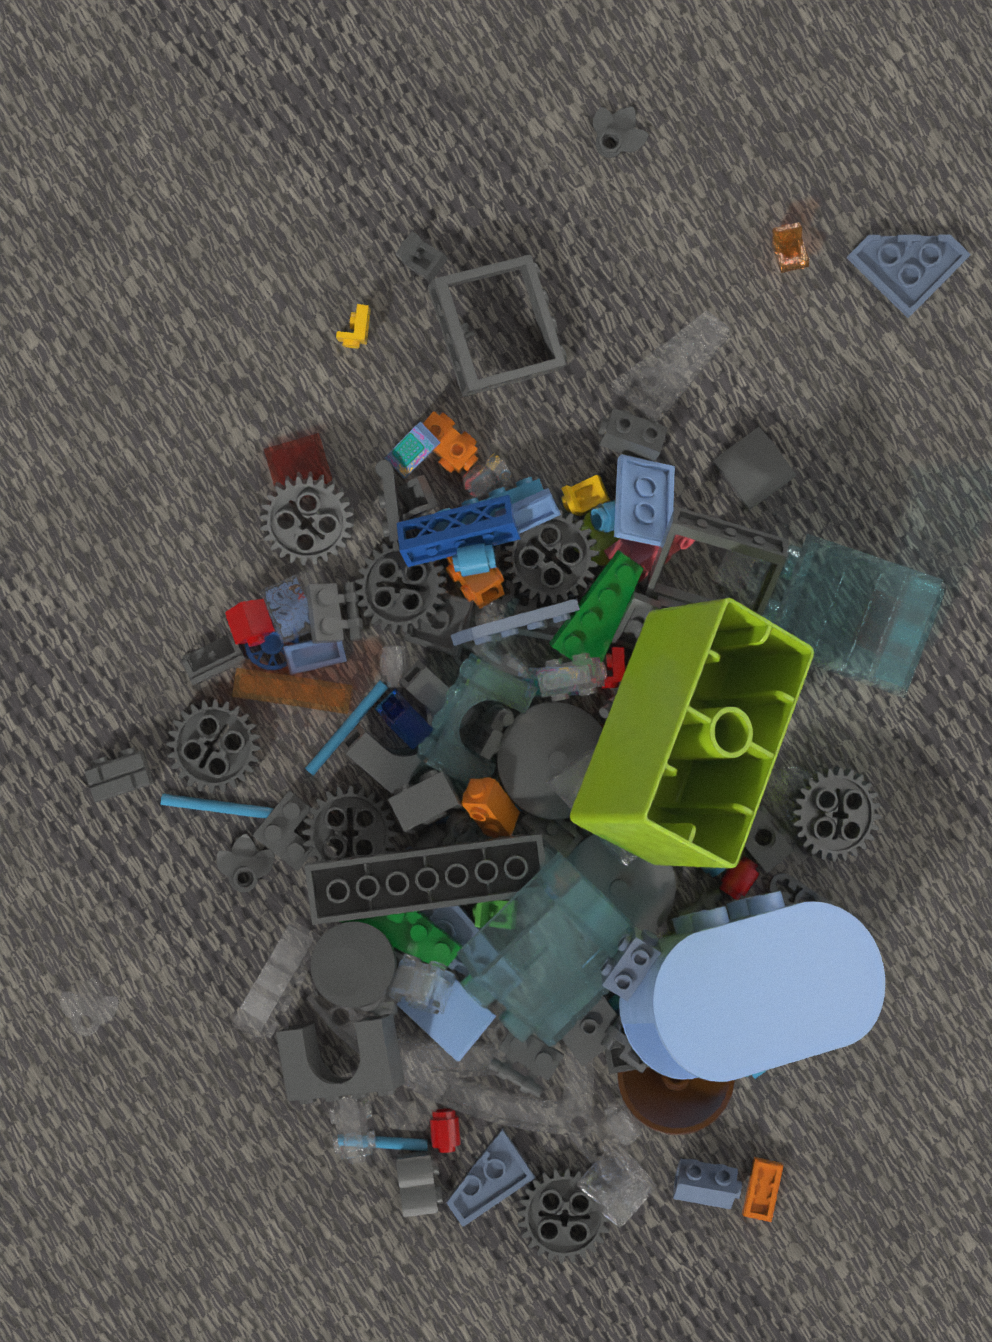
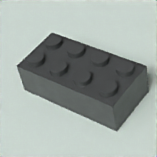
(425, 802)

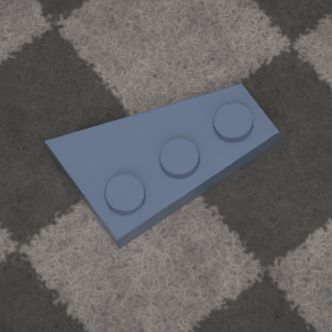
(490, 1180)

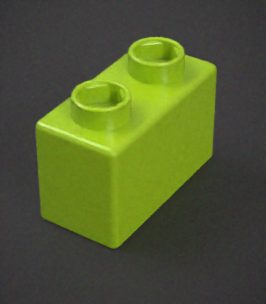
(693, 734)

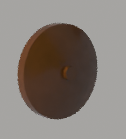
(671, 1103)

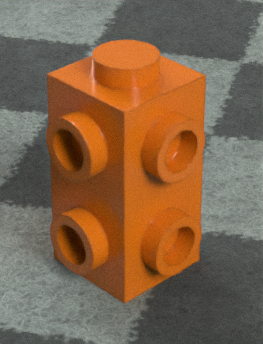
(456, 449)
(481, 587)
(490, 807)

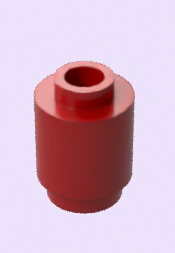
(739, 879)
(445, 1130)

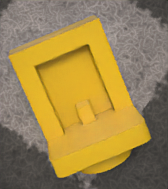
(584, 496)

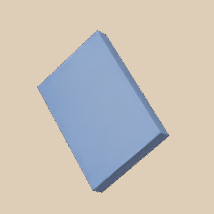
(643, 499)
(458, 1026)

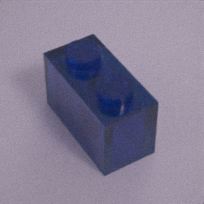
(404, 719)

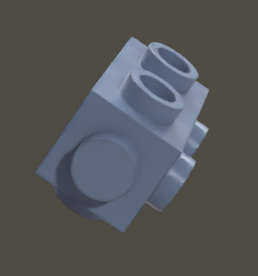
(631, 962)
(706, 1183)

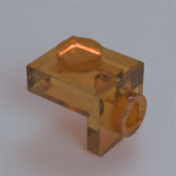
(789, 247)

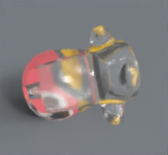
(484, 477)

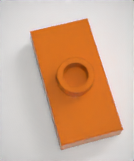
(762, 1189)

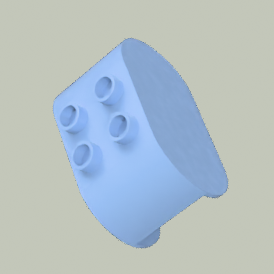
(755, 989)

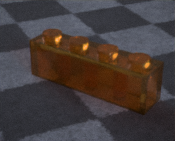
(293, 690)

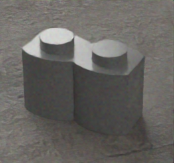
(417, 1183)

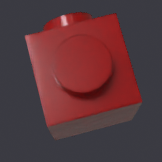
(249, 622)

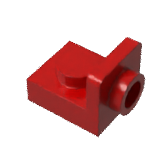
(616, 663)

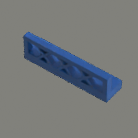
(435, 545)

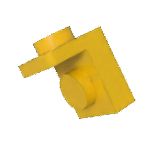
(360, 324)

